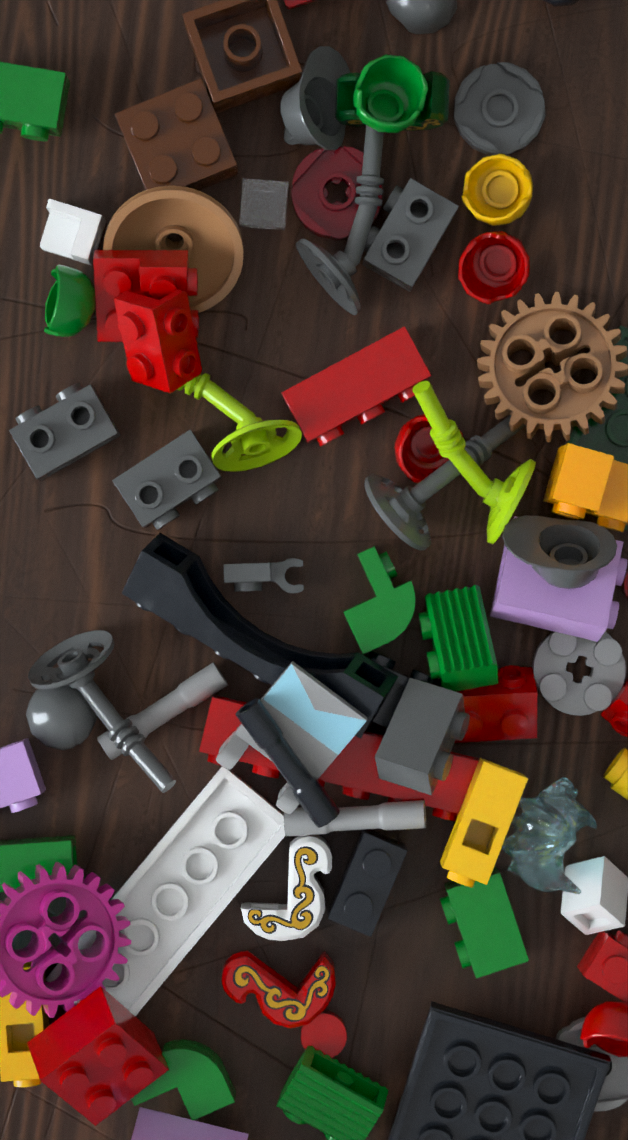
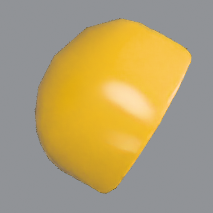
(497, 189)

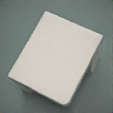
(72, 232)
(602, 896)

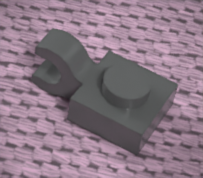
(251, 575)

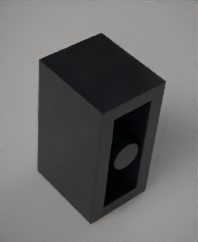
(367, 881)

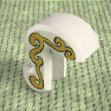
(305, 894)

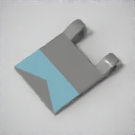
(312, 722)

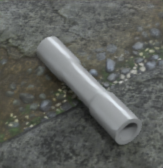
(186, 695)
(385, 816)

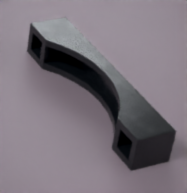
(179, 590)

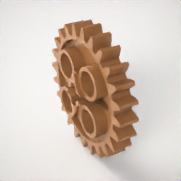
(573, 401)

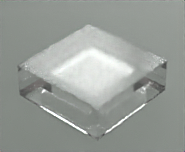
(263, 204)

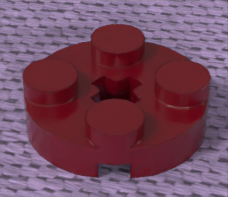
(310, 194)

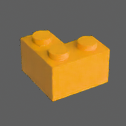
(589, 484)

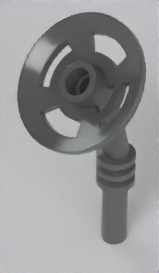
(335, 270)
(405, 505)
(79, 674)

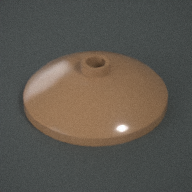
(206, 230)

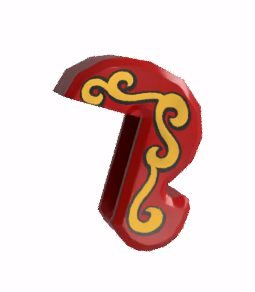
(278, 997)

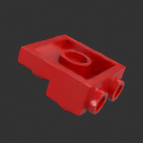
(142, 272)

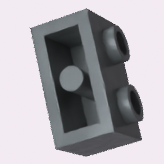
(409, 233)
(63, 431)
(168, 480)
(422, 736)

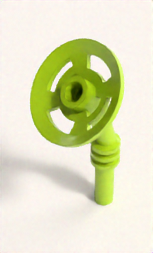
(252, 434)
(499, 495)

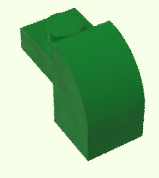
(387, 613)
(196, 1074)

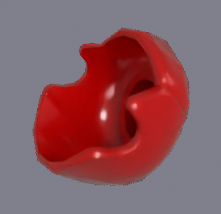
(494, 266)
(416, 449)
(607, 1028)

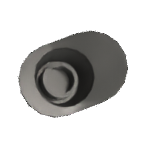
(310, 103)
(559, 549)

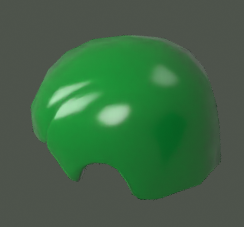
(390, 93)
(69, 302)

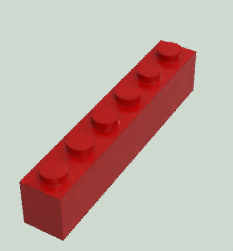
(352, 768)

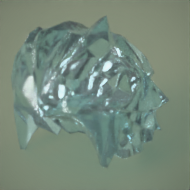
(545, 834)

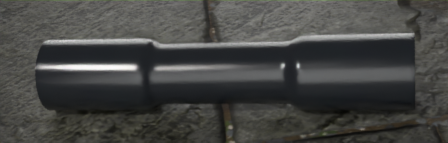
(270, 739)

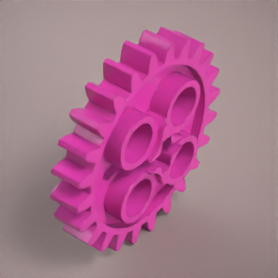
(81, 969)

